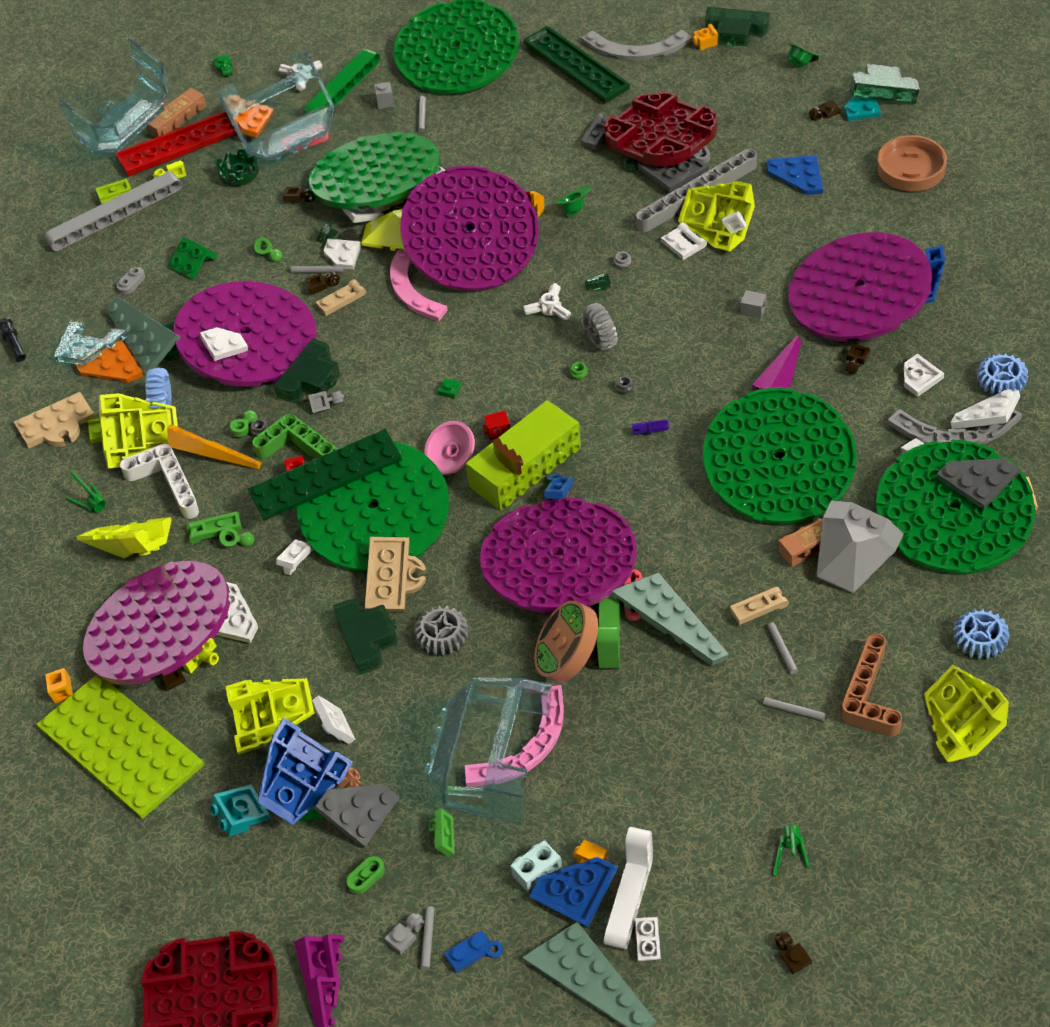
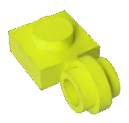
(176, 168)

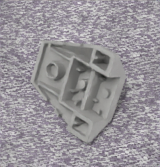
(854, 544)

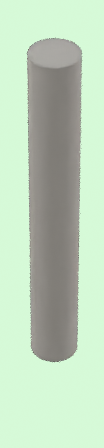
(422, 105)
(316, 269)
(782, 648)
(794, 709)
(427, 938)

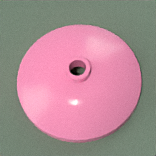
(445, 441)

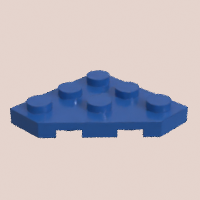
(797, 172)
(576, 889)

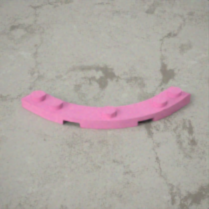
(408, 295)
(537, 747)

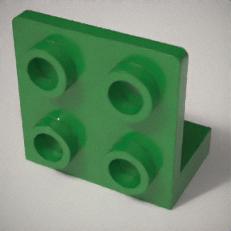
(190, 257)

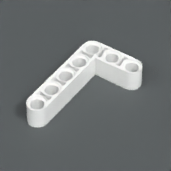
(162, 459)
(631, 888)

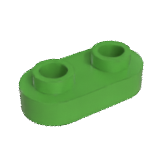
(364, 875)

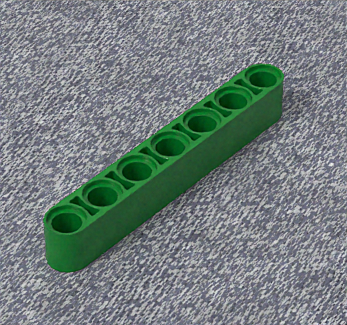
(345, 80)

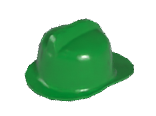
(799, 56)
(573, 201)

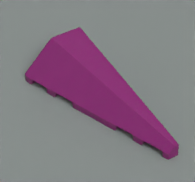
(781, 370)
(318, 964)

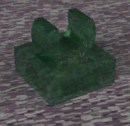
(326, 232)

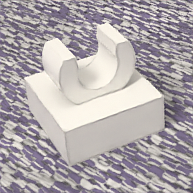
(734, 222)

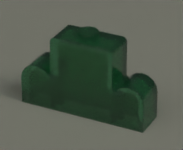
(736, 25)
(885, 84)
(309, 373)
(365, 633)

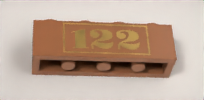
(177, 113)
(801, 544)

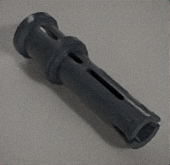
(10, 335)

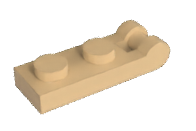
(340, 298)
(758, 605)

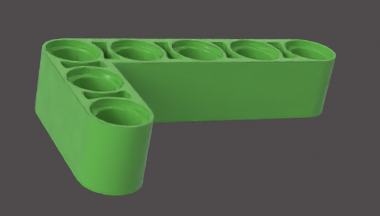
(291, 429)
(609, 633)

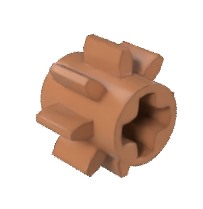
(350, 780)

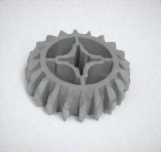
(599, 326)
(438, 625)

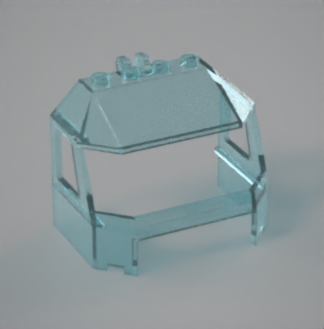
(131, 115)
(292, 134)
(502, 788)

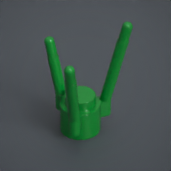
(94, 500)
(791, 838)

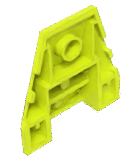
(708, 206)
(384, 232)
(132, 426)
(129, 538)
(262, 706)
(965, 713)

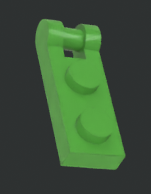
(213, 526)

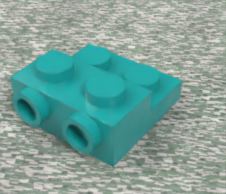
(238, 810)

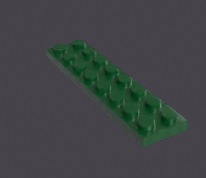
(576, 64)
(324, 474)

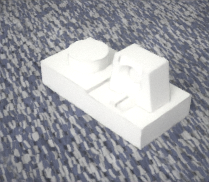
(293, 556)

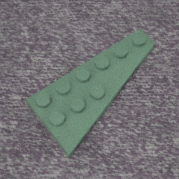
(145, 336)
(669, 614)
(586, 973)

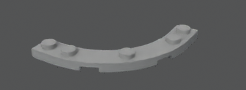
(636, 53)
(925, 433)

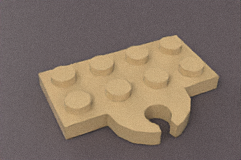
(55, 421)
(391, 573)

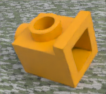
(705, 37)
(59, 685)
(589, 850)

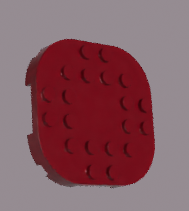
(661, 129)
(212, 984)

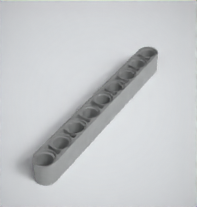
(673, 202)
(112, 211)

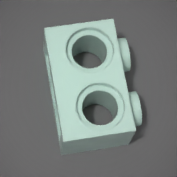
(537, 867)

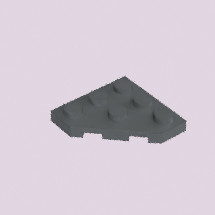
(675, 175)
(979, 479)
(357, 809)

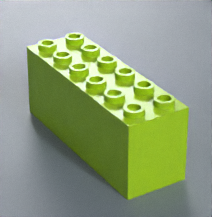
(542, 442)

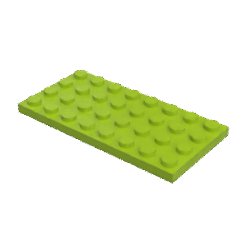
(120, 745)

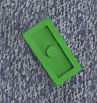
(443, 829)

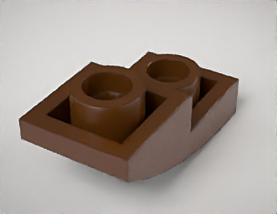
(507, 457)

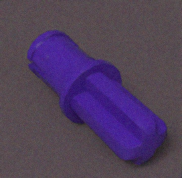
(650, 426)

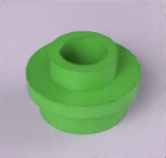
(578, 370)

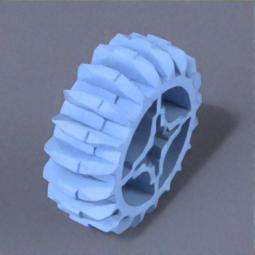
(1002, 370)
(158, 387)
(979, 639)

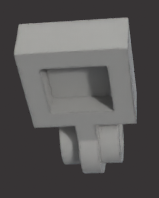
(320, 401)
(401, 937)

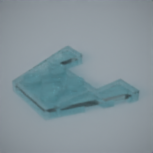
(84, 349)

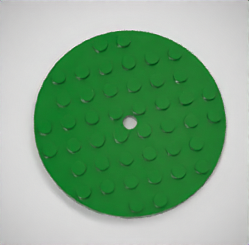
(485, 51)
(373, 170)
(787, 491)
(410, 505)
(950, 537)

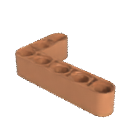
(863, 710)

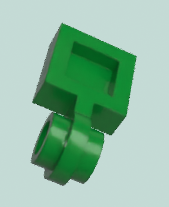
(223, 64)

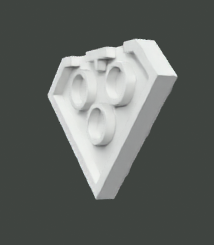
(988, 412)
(240, 622)

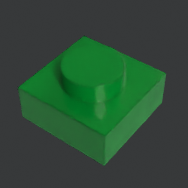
(449, 388)

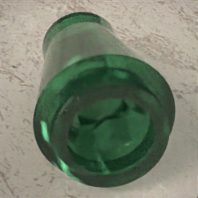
(599, 282)

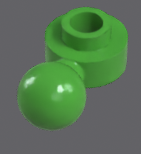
(274, 254)
(240, 426)
(245, 539)

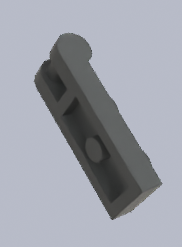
(595, 133)

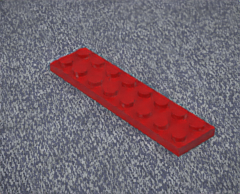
(176, 143)

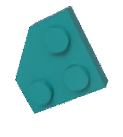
(861, 109)

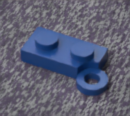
(558, 486)
(471, 951)

